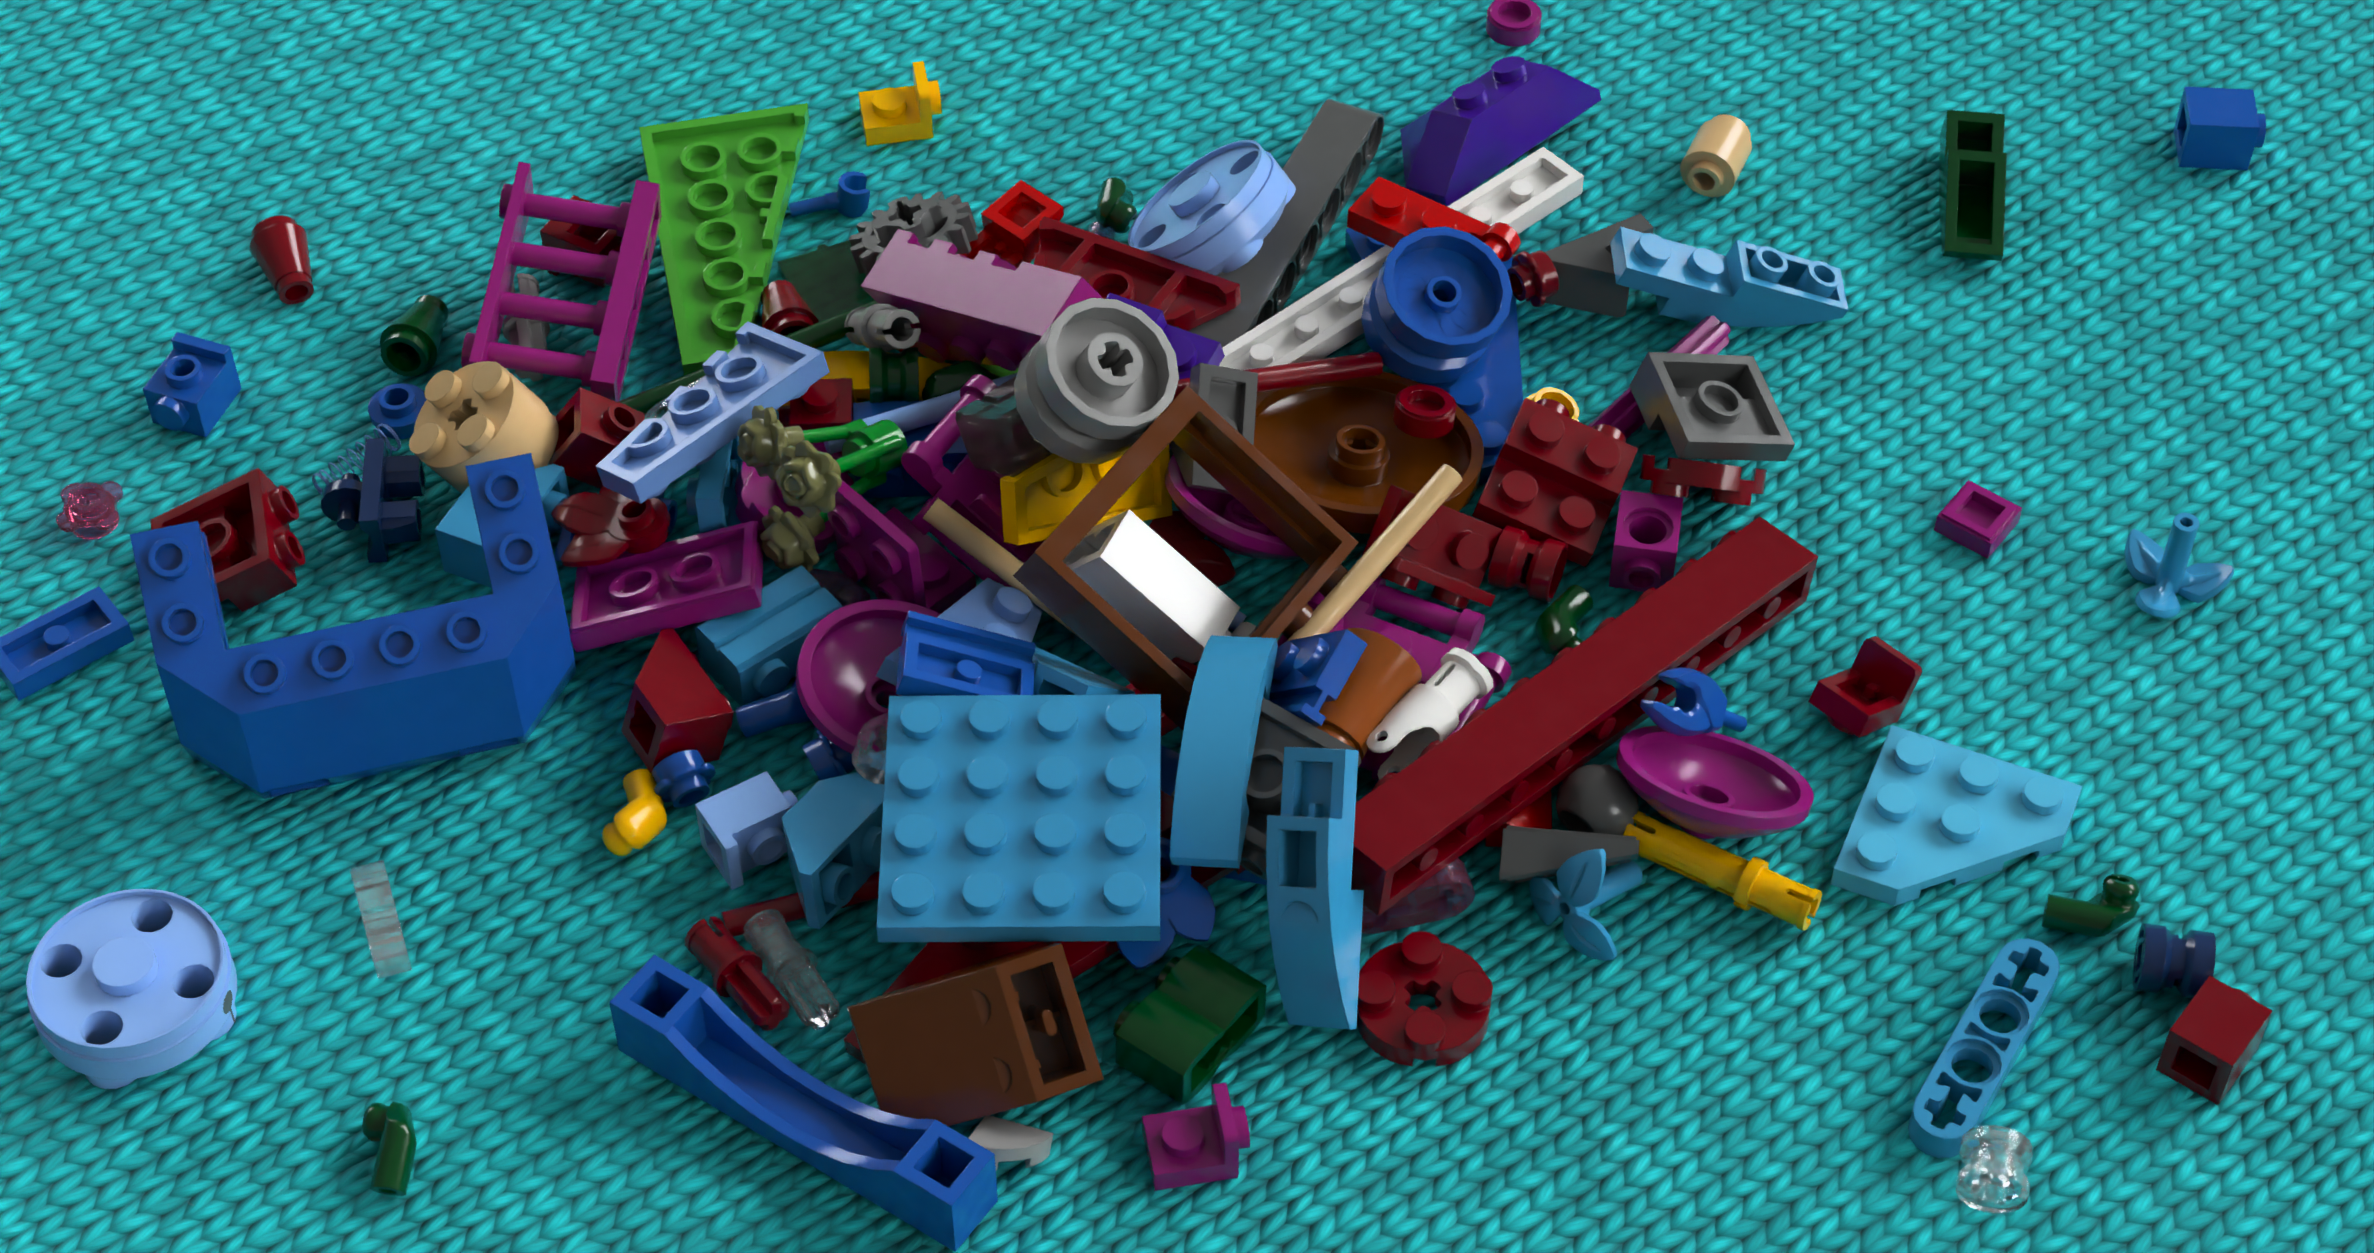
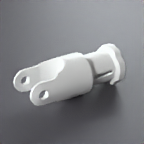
(1430, 710)

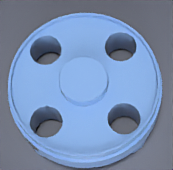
(1215, 209)
(131, 985)

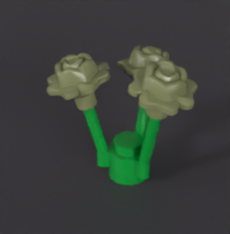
(811, 476)

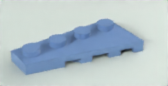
(705, 417)

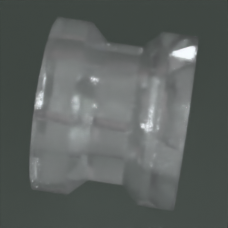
(1994, 1169)

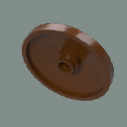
(1347, 450)

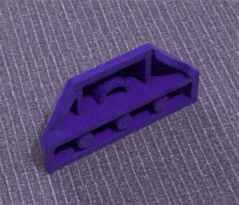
(1488, 126)

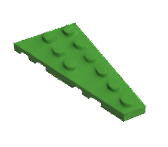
(721, 217)

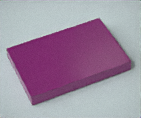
(668, 586)

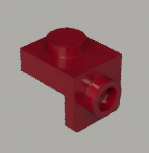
(1870, 691)

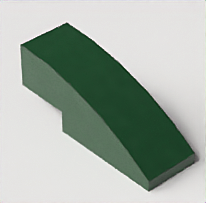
(1972, 185)

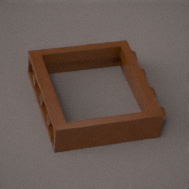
(1244, 475)

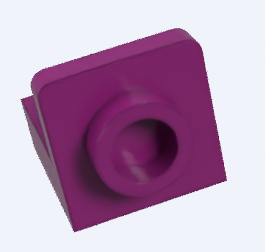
(1196, 1142)

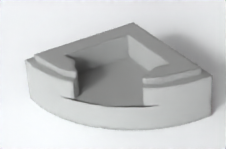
(1012, 1141)

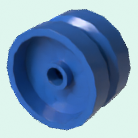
(1436, 304)

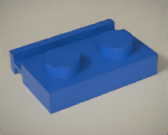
(961, 660)
(1314, 672)

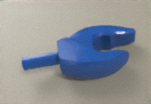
(1698, 705)

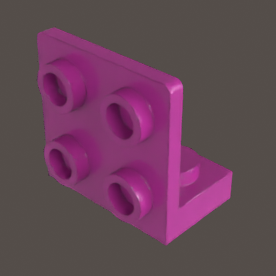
(894, 555)

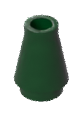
(415, 337)

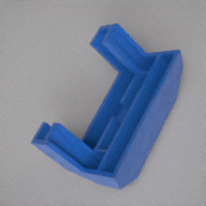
(372, 689)

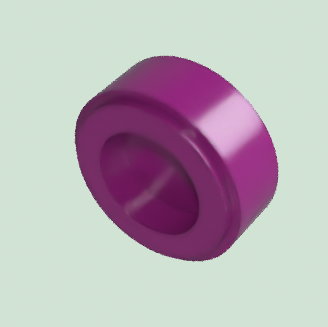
(1513, 22)

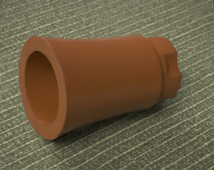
(1371, 691)

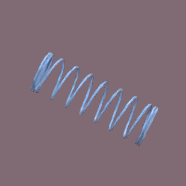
(380, 433)

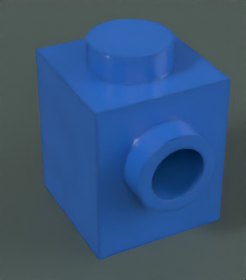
(2218, 128)

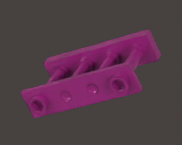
(611, 319)

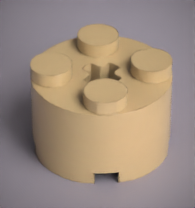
(480, 418)

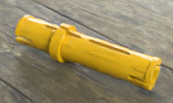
(1744, 880)

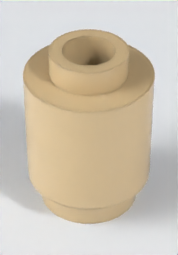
(1716, 156)

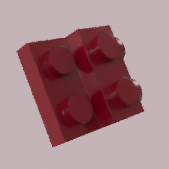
(1556, 478)
(246, 537)

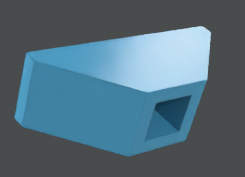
(833, 843)

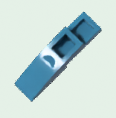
(1743, 288)
(1309, 891)

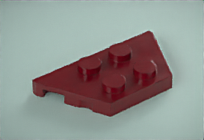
(1181, 292)

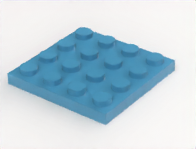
(1021, 819)

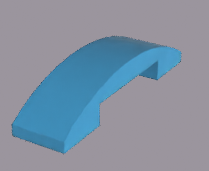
(1219, 750)

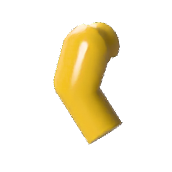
(640, 819)

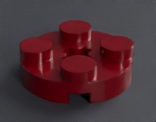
(1722, 478)
(1430, 968)

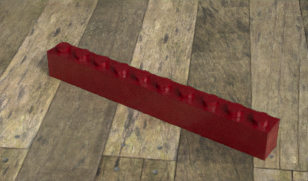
(1571, 710)

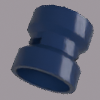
(2167, 960)

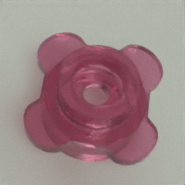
(90, 509)

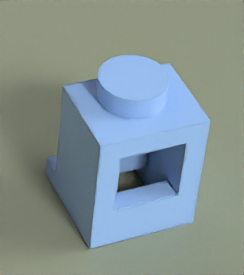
(744, 826)

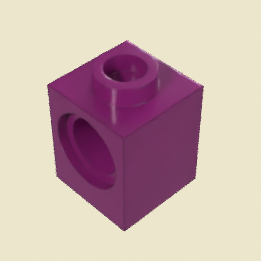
(1645, 540)

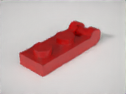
(1392, 212)

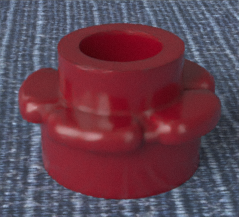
(1533, 277)

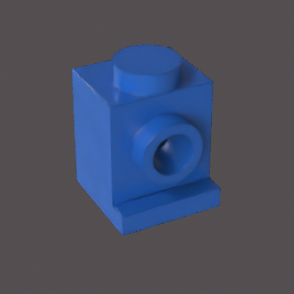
(192, 385)

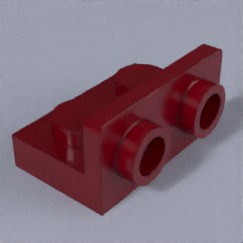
(1445, 552)

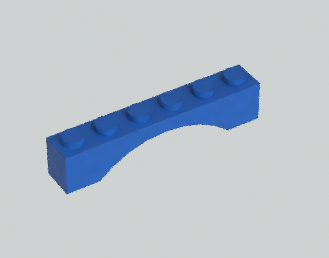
(895, 1161)

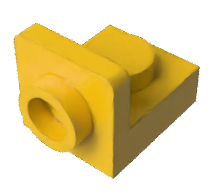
(901, 112)

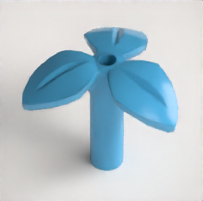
(2169, 569)
(1582, 888)

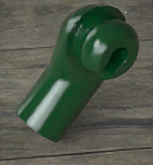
(1115, 205)
(2099, 914)
(397, 1146)

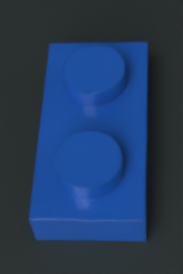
(61, 642)

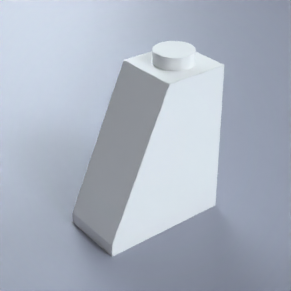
(1152, 586)

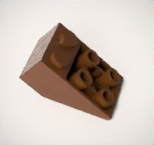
(978, 1038)

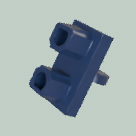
(372, 502)

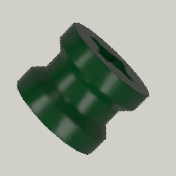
(893, 375)

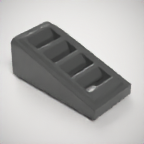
(1541, 852)

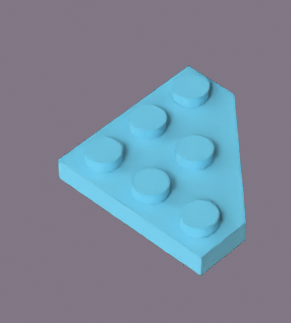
(1947, 817)

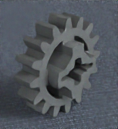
(926, 218)

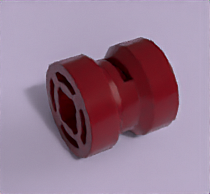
(1528, 564)

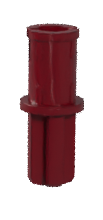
(737, 973)

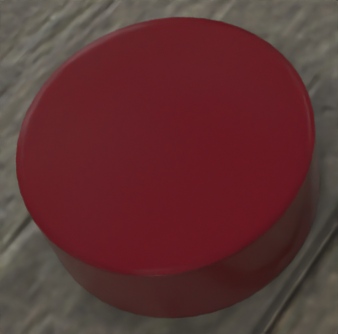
(1424, 411)

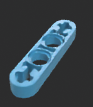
(1980, 1044)

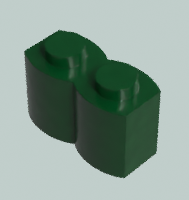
(1189, 1023)

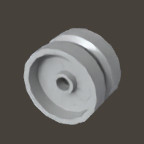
(1096, 380)

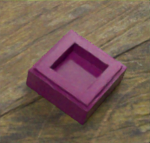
(1978, 519)

